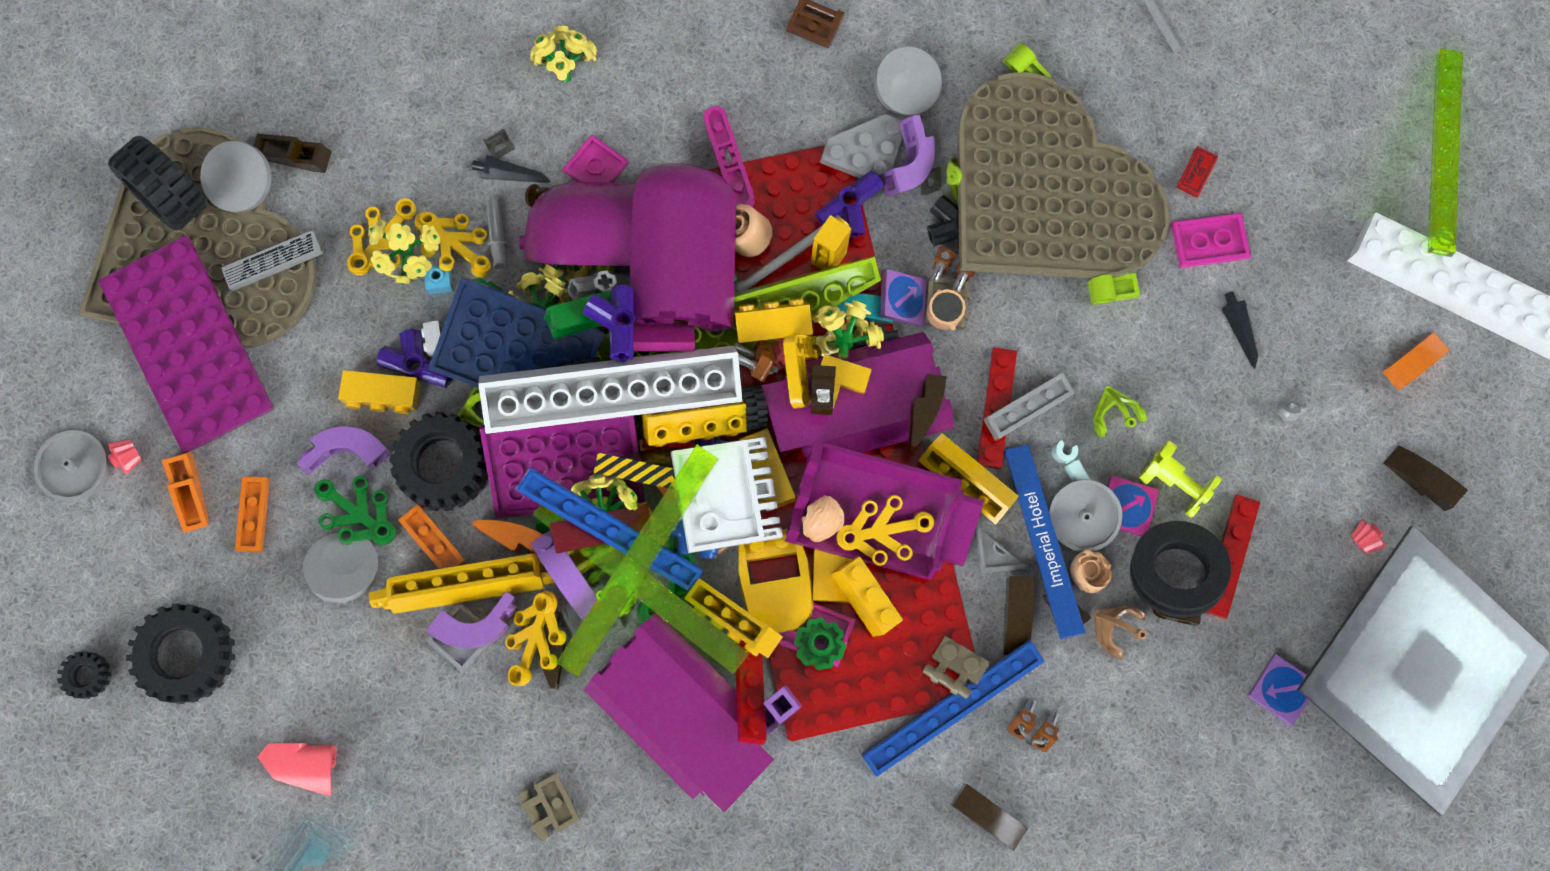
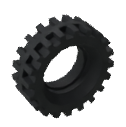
(211, 669)

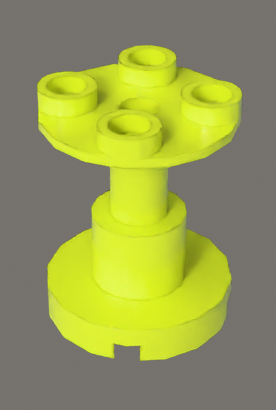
(1172, 473)

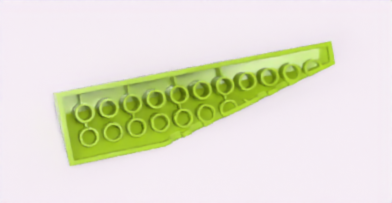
(819, 288)

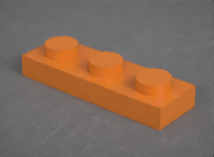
(252, 514)
(431, 538)

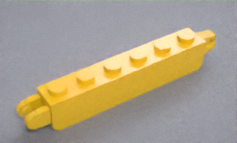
(461, 584)

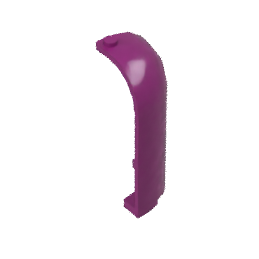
(581, 225)
(683, 247)

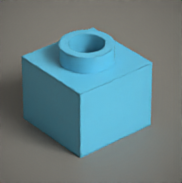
(440, 285)

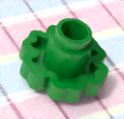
(829, 634)

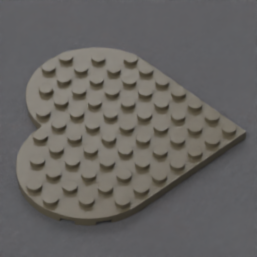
(1045, 191)
(220, 238)

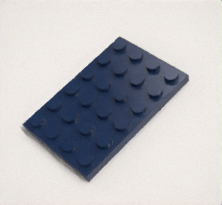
(502, 334)

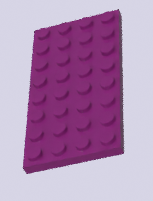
(186, 344)

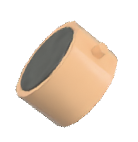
(946, 309)

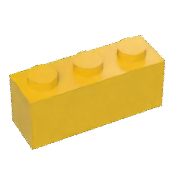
(830, 243)
(773, 320)
(379, 392)
(782, 486)
(866, 597)

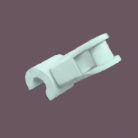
(1074, 468)

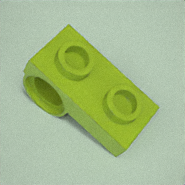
(1024, 60)
(1109, 289)

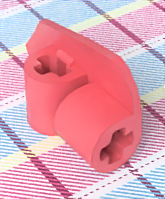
(301, 765)

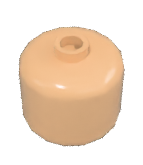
(752, 231)

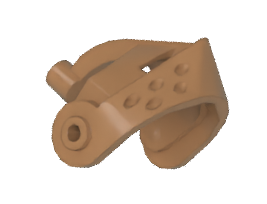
(1108, 619)

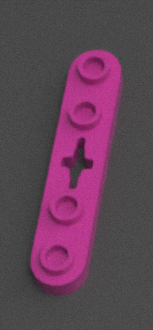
(721, 140)

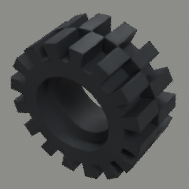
(755, 407)
(70, 669)

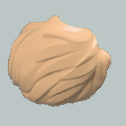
(822, 519)
(1090, 571)

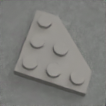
(865, 147)

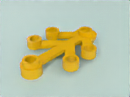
(453, 240)
(383, 244)
(881, 530)
(544, 607)

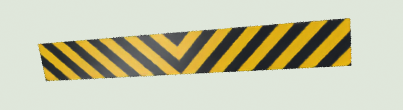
(634, 470)

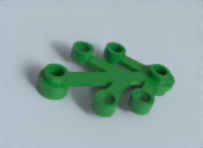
(357, 513)

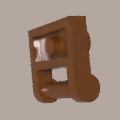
(813, 27)

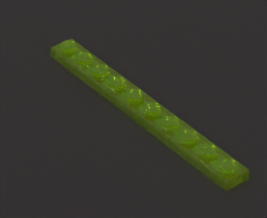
(1445, 153)
(637, 560)
(664, 603)

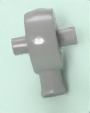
(1290, 410)

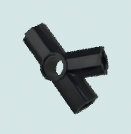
(948, 228)

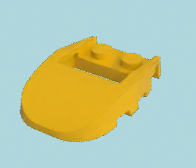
(778, 603)

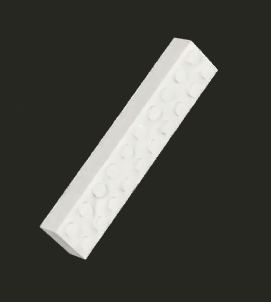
(1455, 283)
(610, 389)

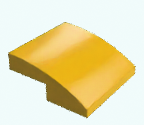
(824, 585)

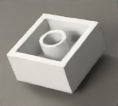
(431, 332)

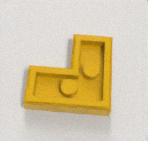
(847, 375)

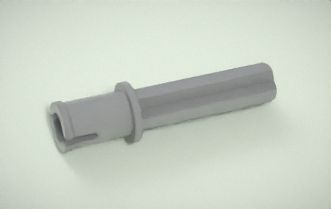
(496, 234)

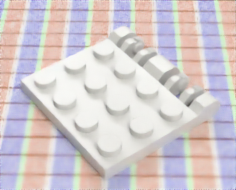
(727, 504)

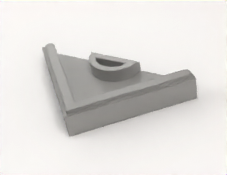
(993, 556)

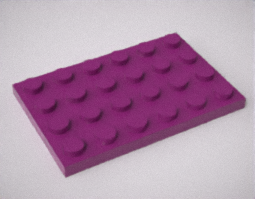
(558, 451)

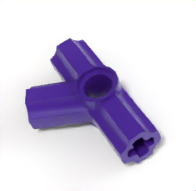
(852, 213)
(609, 314)
(411, 353)

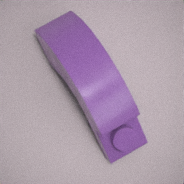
(918, 159)
(343, 440)
(565, 575)
(474, 634)
(780, 708)

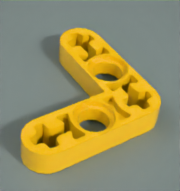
(797, 350)

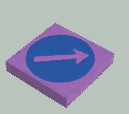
(903, 298)
(1278, 690)

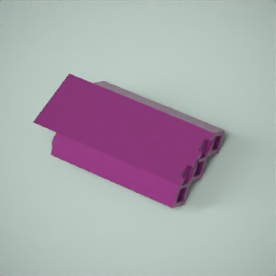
(866, 419)
(859, 477)
(679, 713)

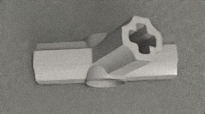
(596, 283)

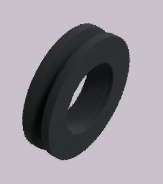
(1173, 600)

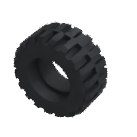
(157, 182)
(417, 439)

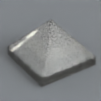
(497, 138)
(935, 175)

